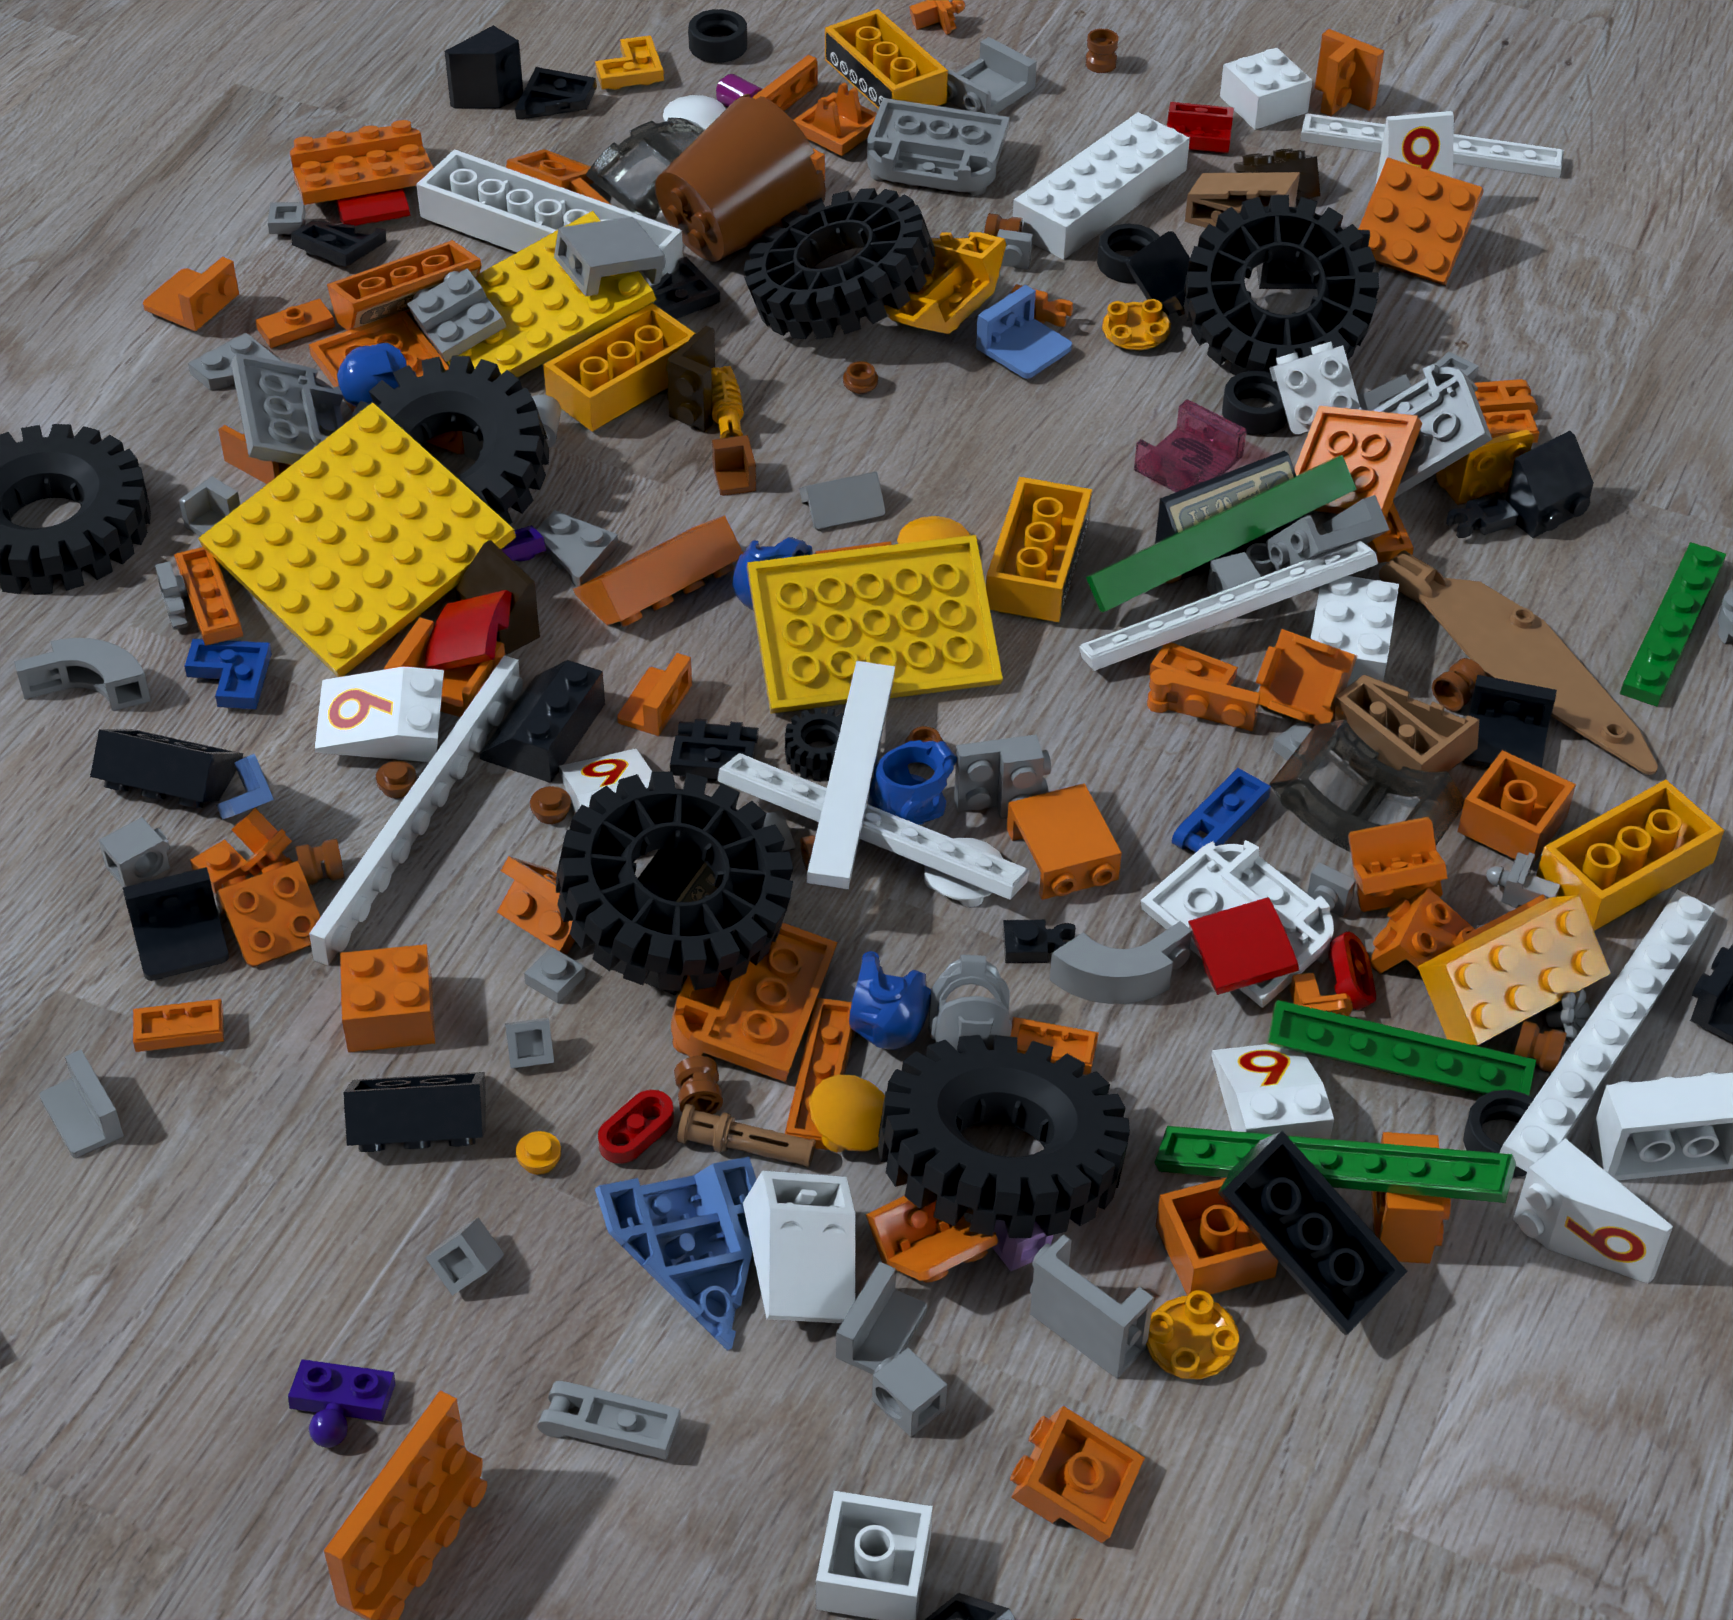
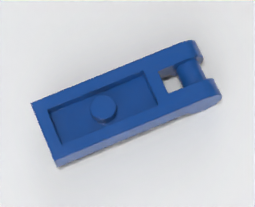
(1222, 811)

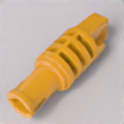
(726, 402)

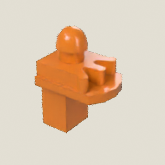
(936, 11)
(262, 840)
(1306, 993)

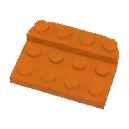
(359, 162)
(760, 1014)
(406, 1516)

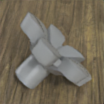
(1572, 1015)

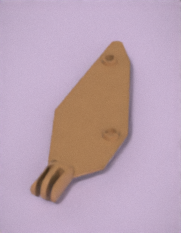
(1522, 649)

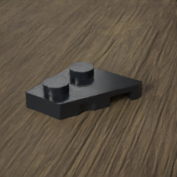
(554, 93)
(336, 241)
(685, 291)

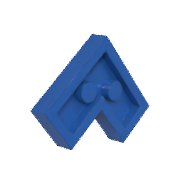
(238, 666)

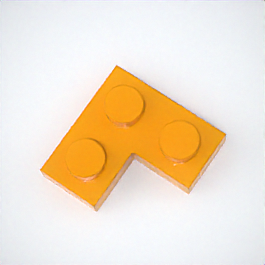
(637, 66)

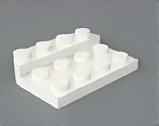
(1234, 876)

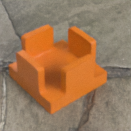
(1303, 677)

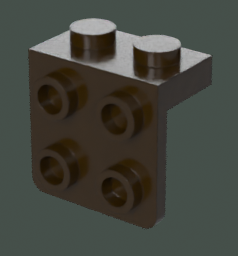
(1286, 161)
(691, 380)

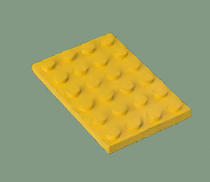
(547, 309)
(883, 605)

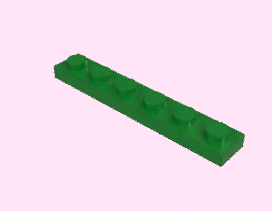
(1673, 624)
(1398, 1050)

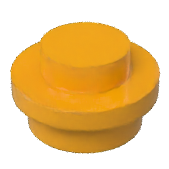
(538, 1152)

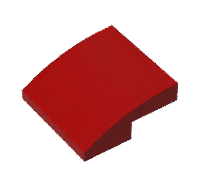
(1205, 125)
(373, 207)
(468, 631)
(1243, 945)

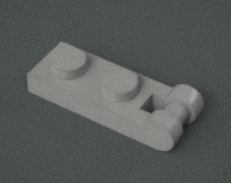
(610, 1419)

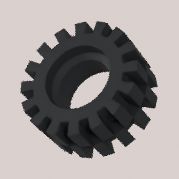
(808, 730)

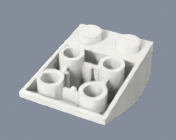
(803, 1245)

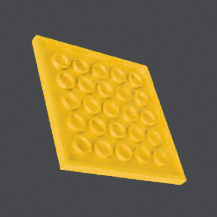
(355, 539)

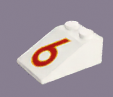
(1420, 141)
(381, 714)
(591, 775)
(1272, 1092)
(1590, 1215)

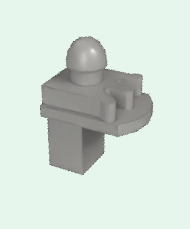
(1519, 884)

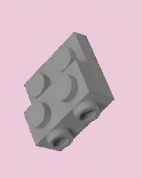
(455, 314)
(999, 773)

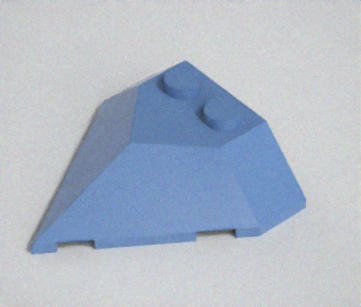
(689, 1237)

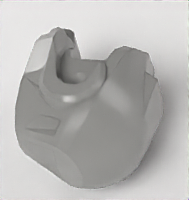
(969, 1014)

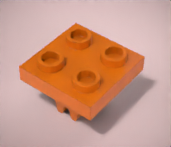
(837, 121)

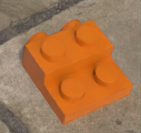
(550, 168)
(1076, 1474)

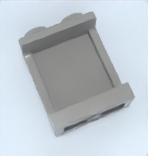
(992, 80)
(606, 250)
(1302, 541)
(1084, 1314)

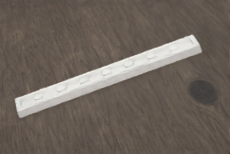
(1466, 149)
(1227, 605)
(851, 776)
(879, 828)

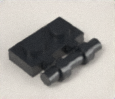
(707, 747)

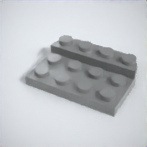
(935, 146)
(284, 408)
(1450, 421)

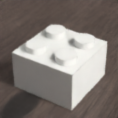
(1265, 88)
(873, 1557)

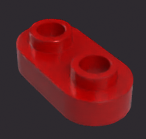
(1352, 970)
(632, 1127)

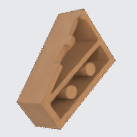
(1220, 191)
(1405, 728)

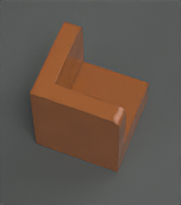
(734, 465)

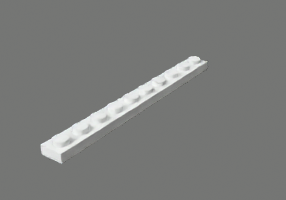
(414, 812)
(1608, 1030)

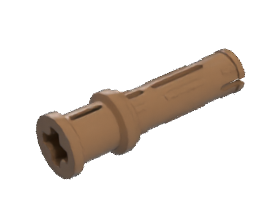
(725, 1133)

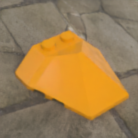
(959, 283)

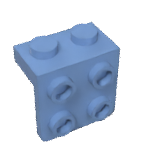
(1017, 339)

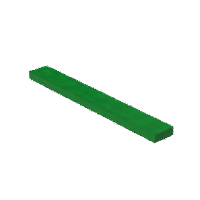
(1220, 533)
(1350, 1163)

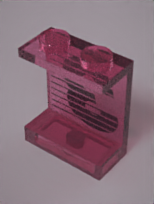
(1194, 452)

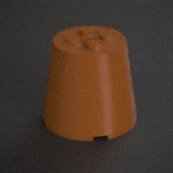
(739, 179)

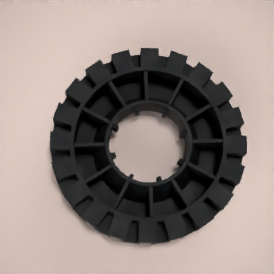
(1259, 234)
(817, 300)
(478, 403)
(74, 468)
(664, 935)
(972, 1086)

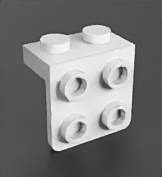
(1312, 383)

